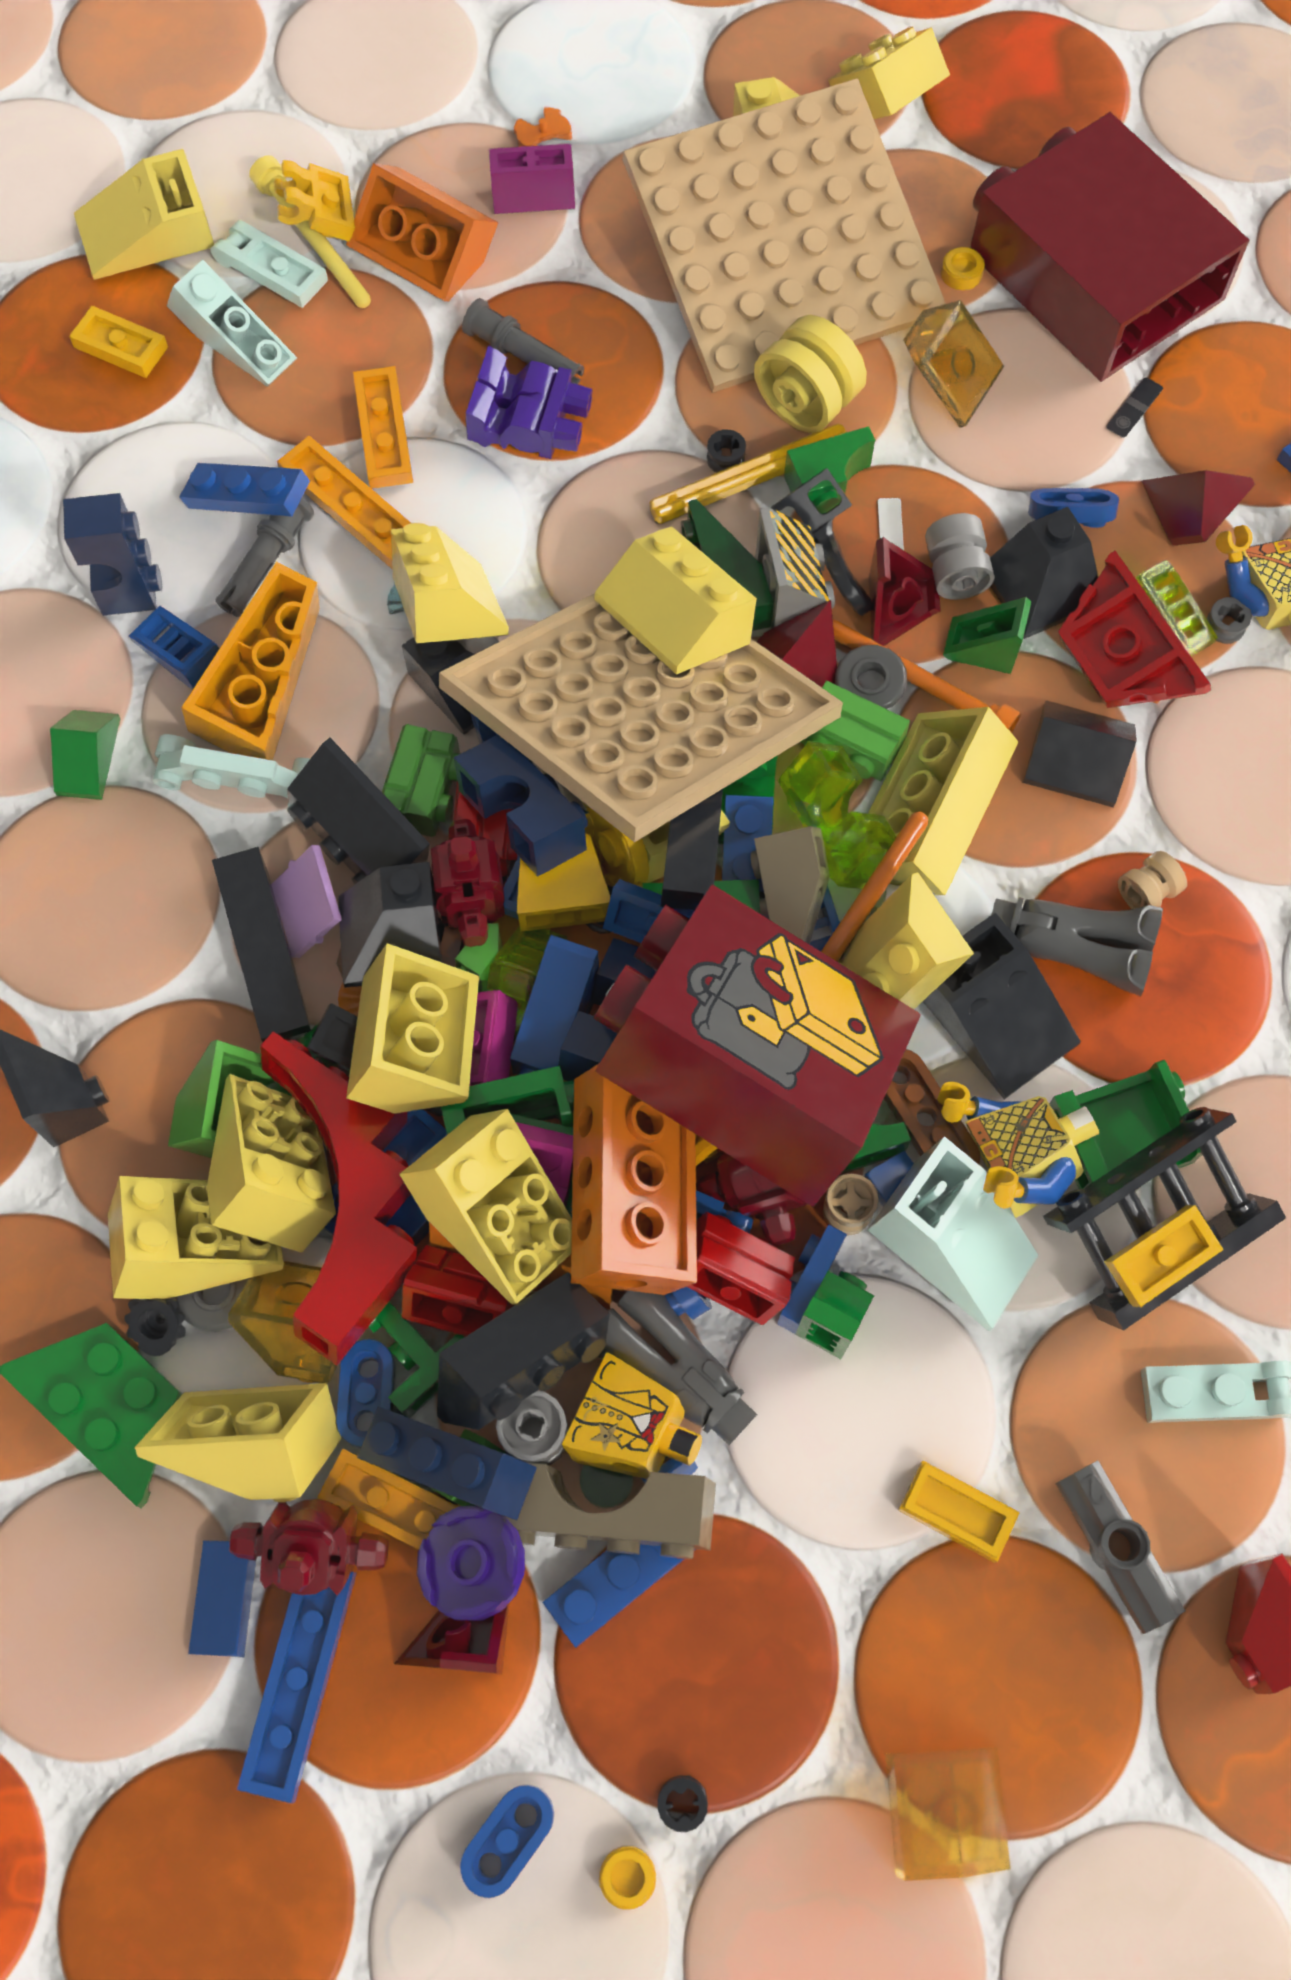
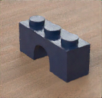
(109, 540)
(544, 824)
(587, 1038)
(447, 1463)

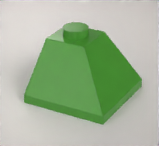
(201, 1096)

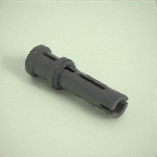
(506, 336)
(274, 537)

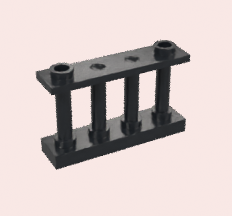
(1237, 1226)

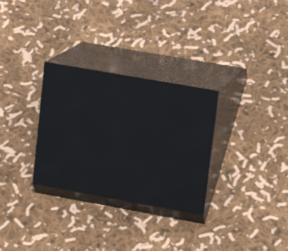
(1080, 754)

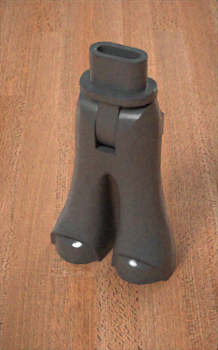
(1100, 942)
(694, 1377)

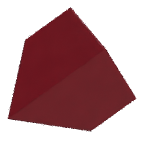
(1195, 502)
(900, 592)
(806, 643)
(460, 1644)

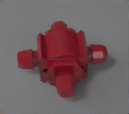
(468, 882)
(753, 1195)
(308, 1546)

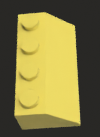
(949, 774)

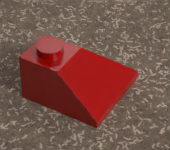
(1262, 1625)

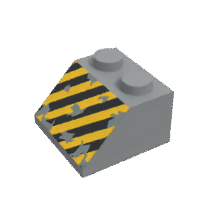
(791, 565)

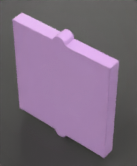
(306, 901)

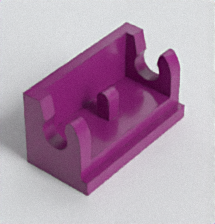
(532, 178)

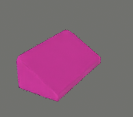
(493, 1036)

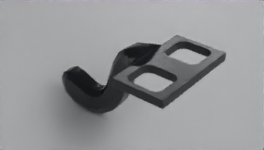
(822, 532)

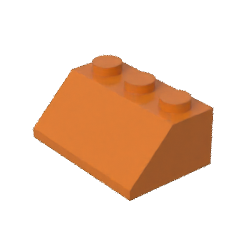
(420, 231)

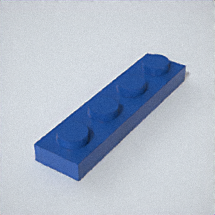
(294, 1693)

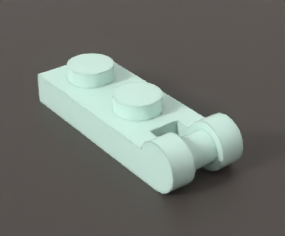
(270, 263)
(1216, 1392)

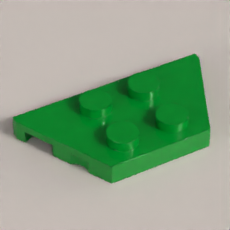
(100, 1399)

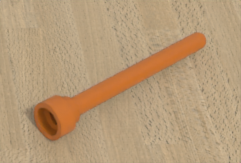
(929, 681)
(876, 885)

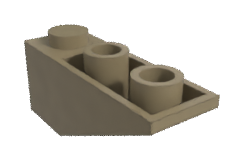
(793, 878)

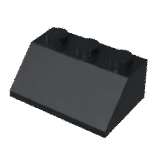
(352, 815)
(519, 1354)

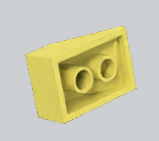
(247, 1439)

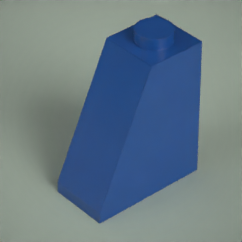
(560, 991)

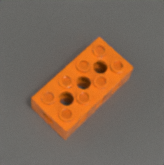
(631, 1192)

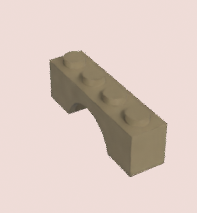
(666, 1513)

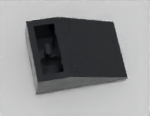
(1002, 1009)

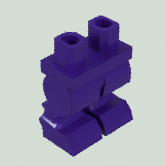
(526, 407)

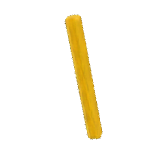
(732, 479)

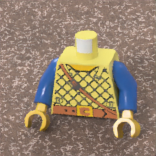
(1259, 576)
(1022, 1144)

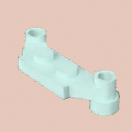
(252, 776)

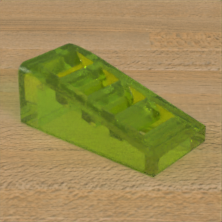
(1167, 589)
(518, 963)

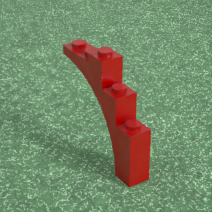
(365, 1256)

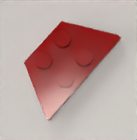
(1127, 643)

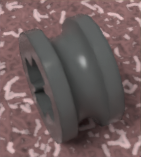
(1231, 607)

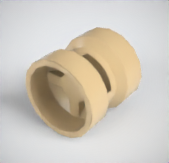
(1156, 880)
(851, 1194)

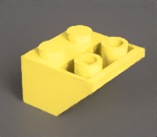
(895, 70)

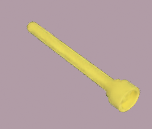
(263, 176)

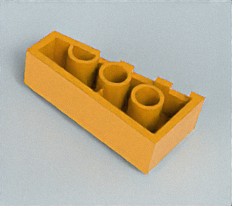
(254, 674)

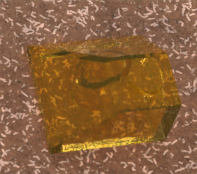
(954, 358)
(265, 1322)

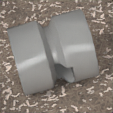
(959, 556)
(534, 1430)

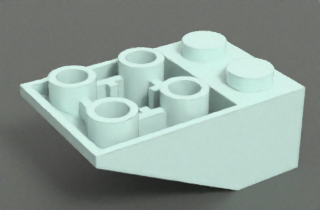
(956, 1233)

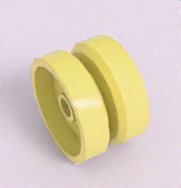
(810, 373)

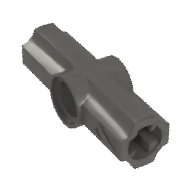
(1137, 1579)

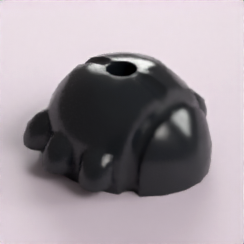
(149, 1330)

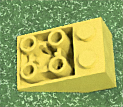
(144, 217)
(268, 1168)
(493, 1203)
(167, 1243)

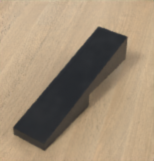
(692, 854)
(261, 944)

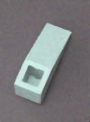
(228, 324)

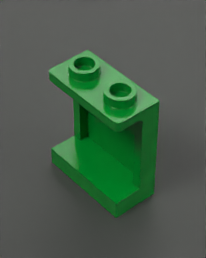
(530, 1095)
(1128, 1118)

